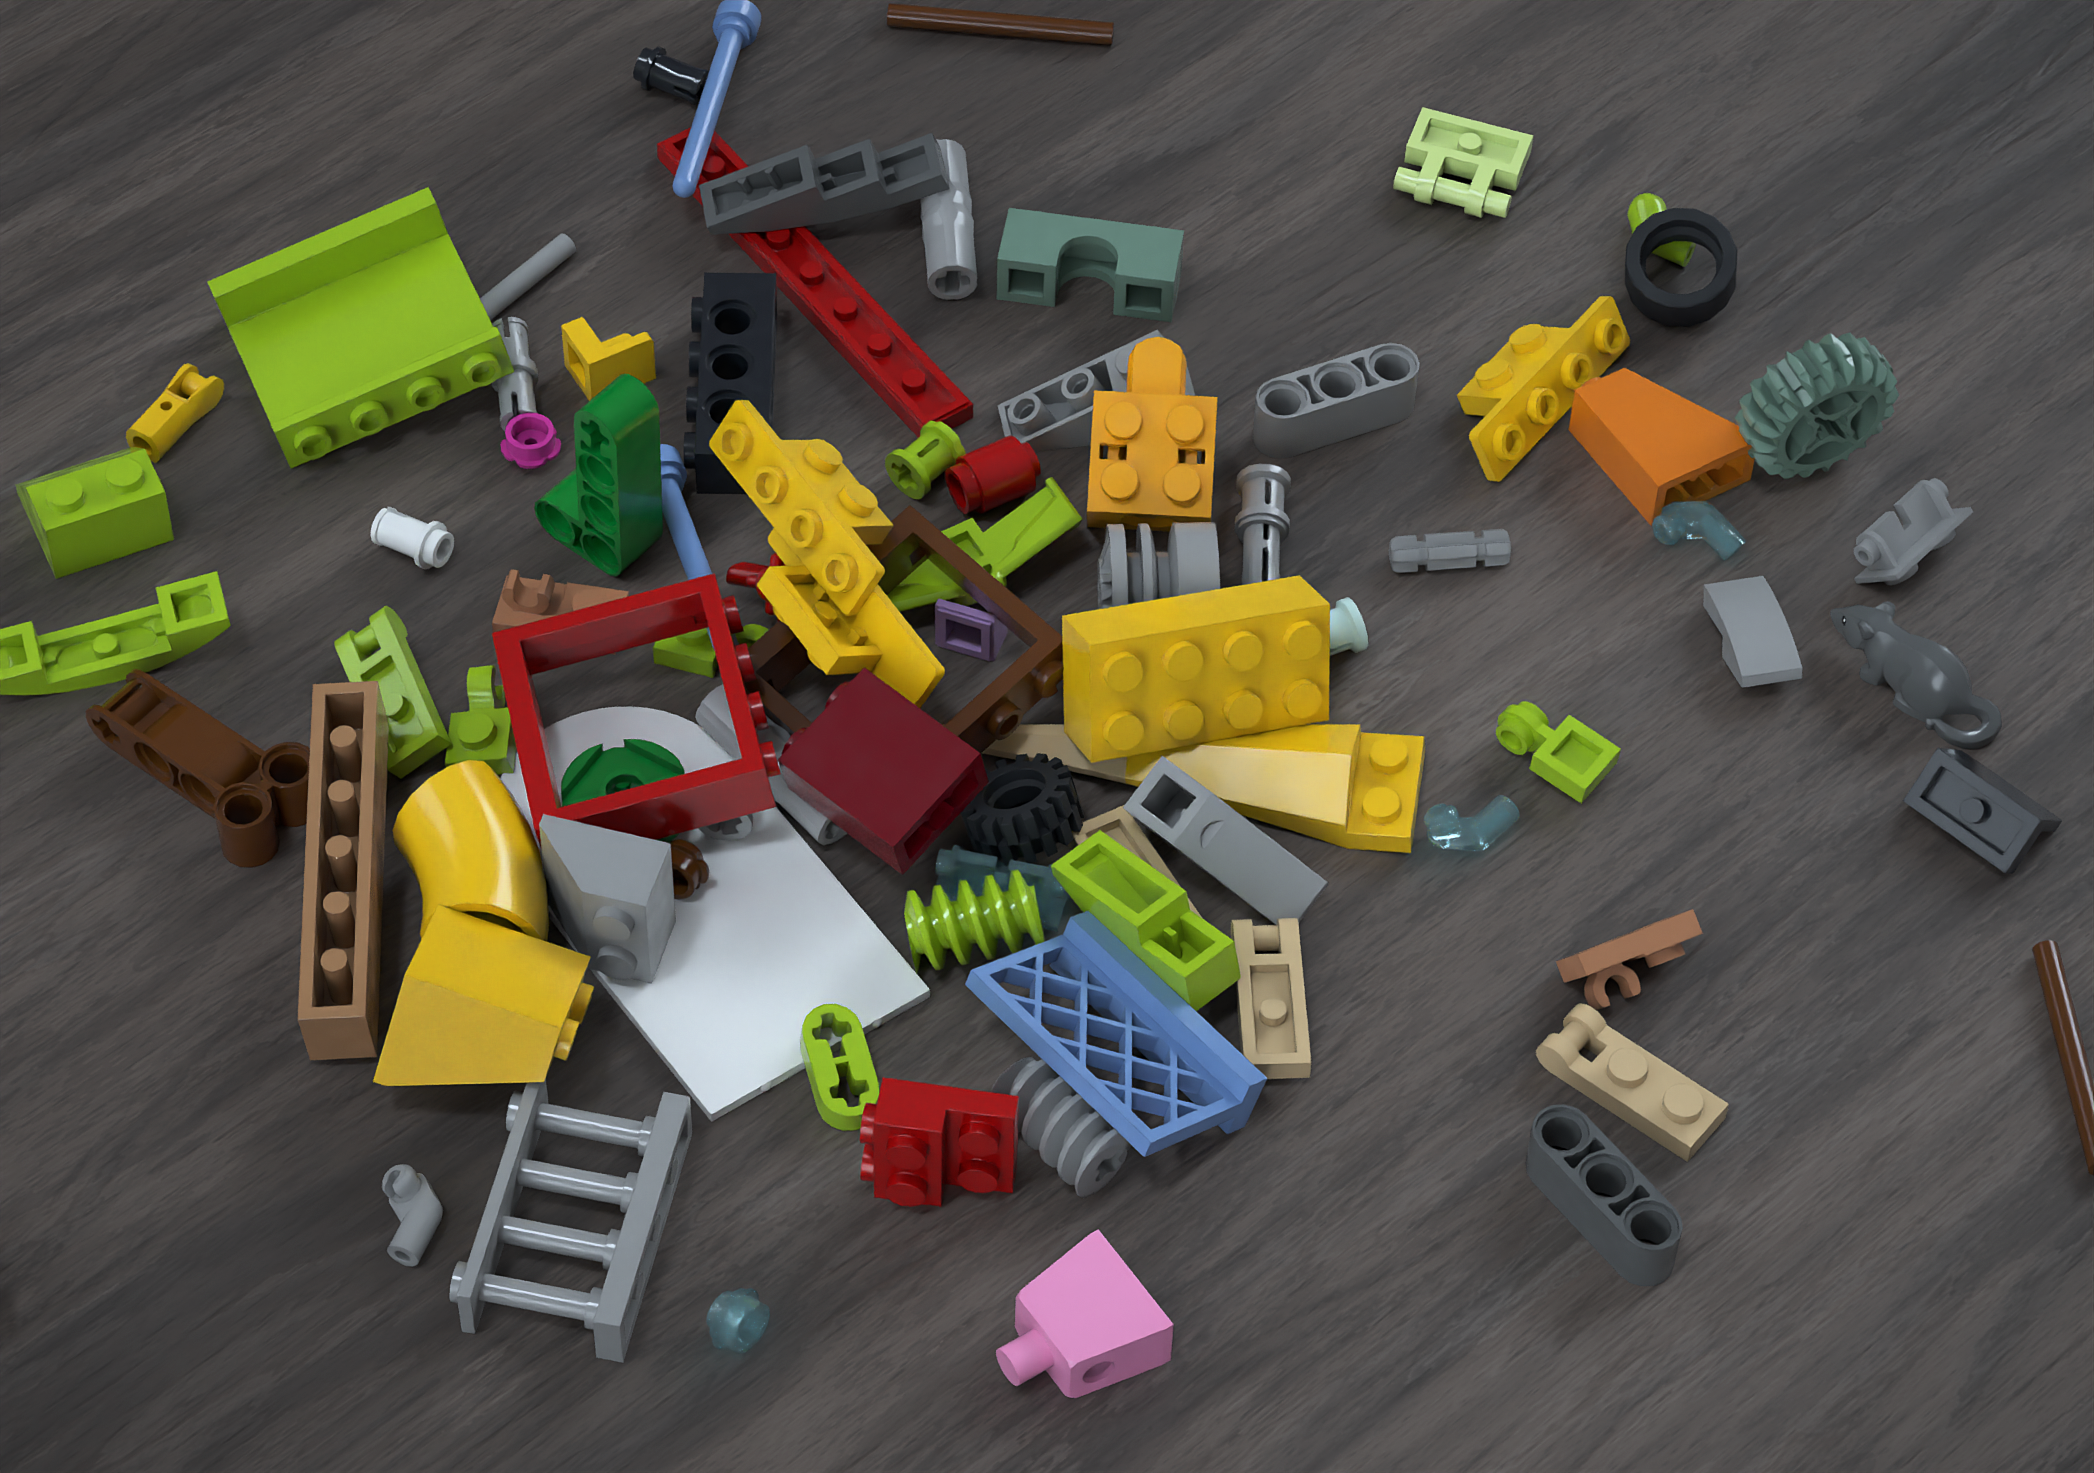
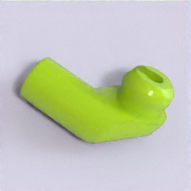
(1642, 208)

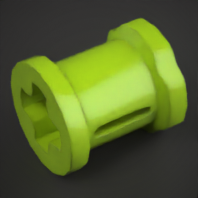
(924, 459)

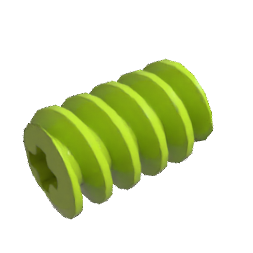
(972, 920)

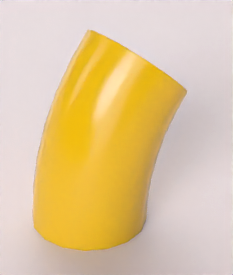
(474, 850)

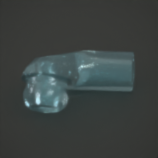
(1474, 833)

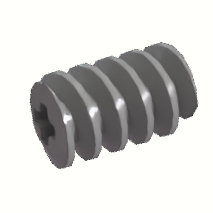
(1063, 1126)

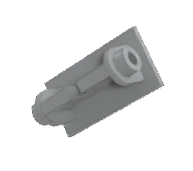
(1895, 549)

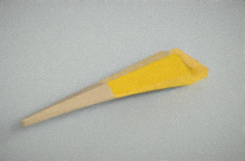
(1303, 778)

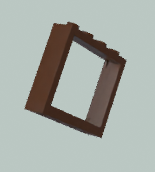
(995, 710)

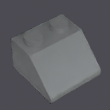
(610, 895)

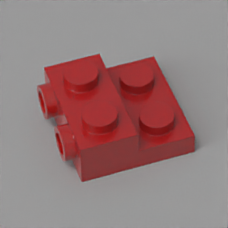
(937, 1137)

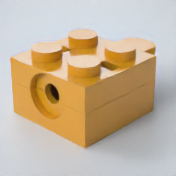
(1152, 445)

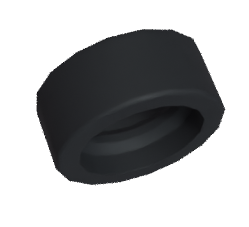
(1689, 226)

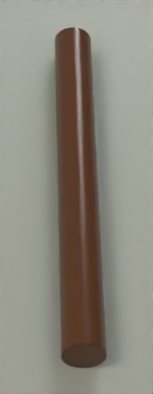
(1000, 24)
(2068, 1042)

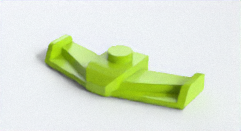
(997, 549)

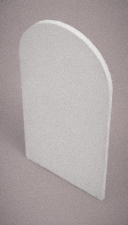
(748, 945)

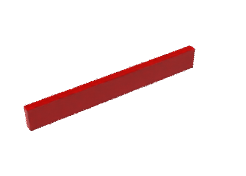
(839, 307)

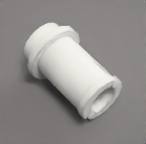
(424, 542)

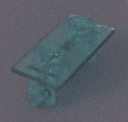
(973, 867)

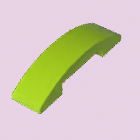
(111, 647)

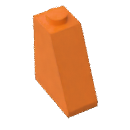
(1657, 442)

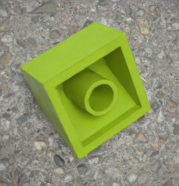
(97, 510)

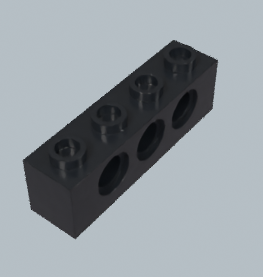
(732, 364)

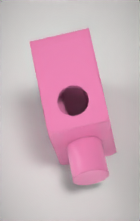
(1086, 1323)

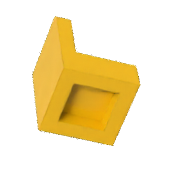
(598, 363)

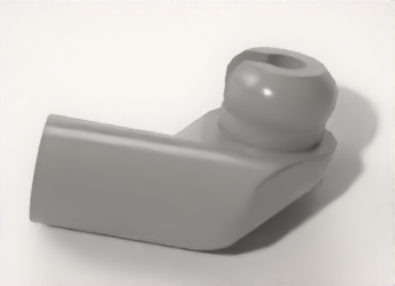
(416, 1209)

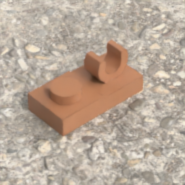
(533, 600)
(1655, 942)

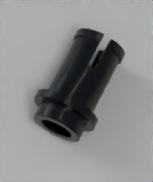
(669, 75)

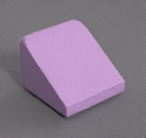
(968, 630)

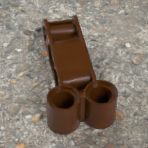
(208, 765)

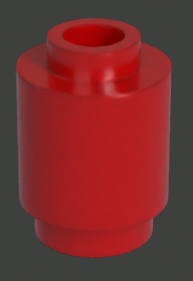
(993, 475)

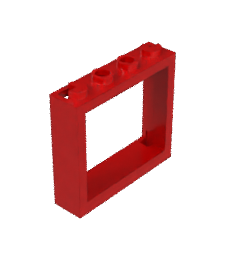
(618, 625)

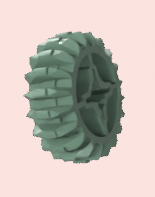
(1817, 405)

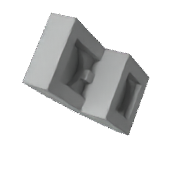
(1753, 630)

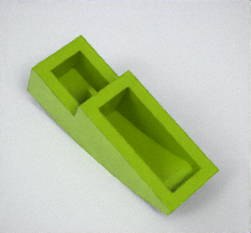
(1149, 918)

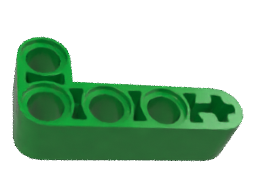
(614, 496)

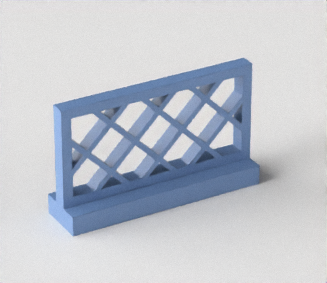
(1137, 1013)

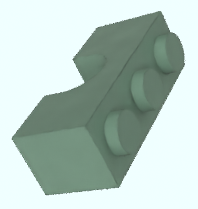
(1049, 249)

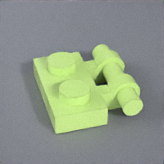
(1468, 150)

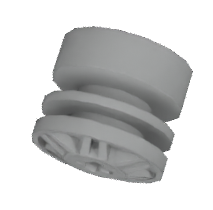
(1148, 574)

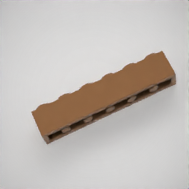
(343, 872)

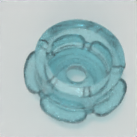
(737, 1320)

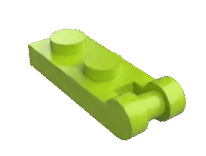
(413, 720)

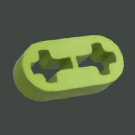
(825, 1070)

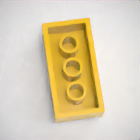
(1195, 668)

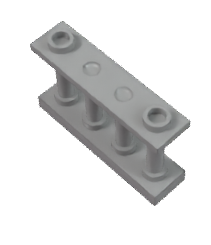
(624, 1252)

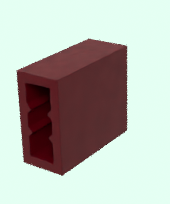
(882, 770)

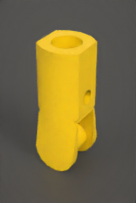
(173, 413)

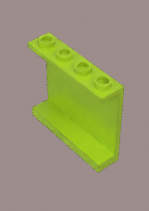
(360, 327)

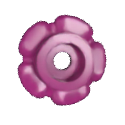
(530, 441)

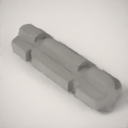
(1449, 550)

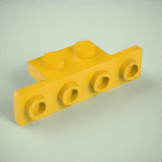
(1535, 383)
(808, 502)
(847, 643)

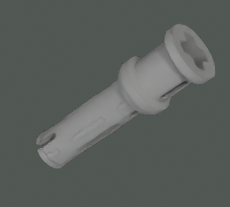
(1262, 520)

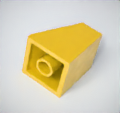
(483, 1006)

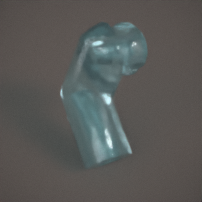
(1695, 521)

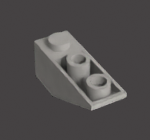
(1062, 409)
(1224, 844)

